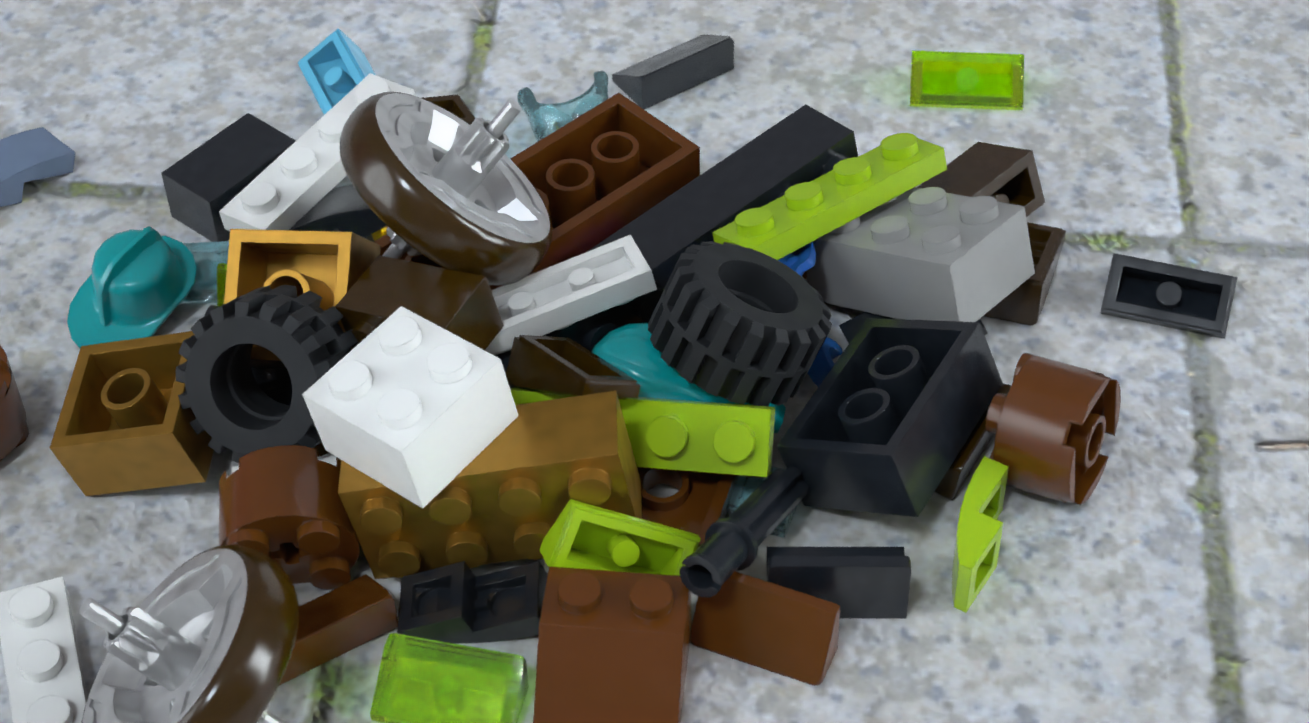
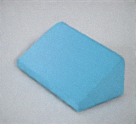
(334, 69)

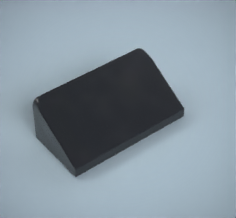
(676, 69)
(1169, 295)

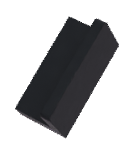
(859, 579)

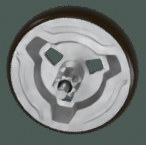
(446, 186)
(199, 645)

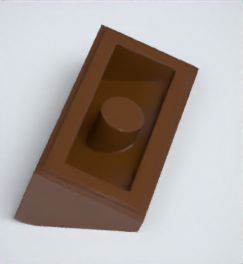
(340, 623)
(769, 628)

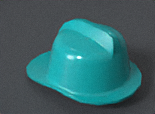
(131, 287)

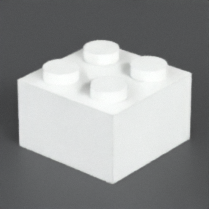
(411, 405)

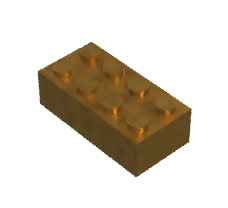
(506, 494)

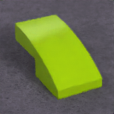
(978, 532)

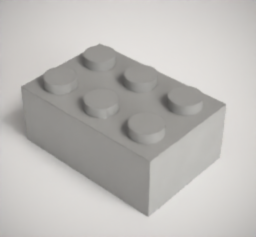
(926, 257)

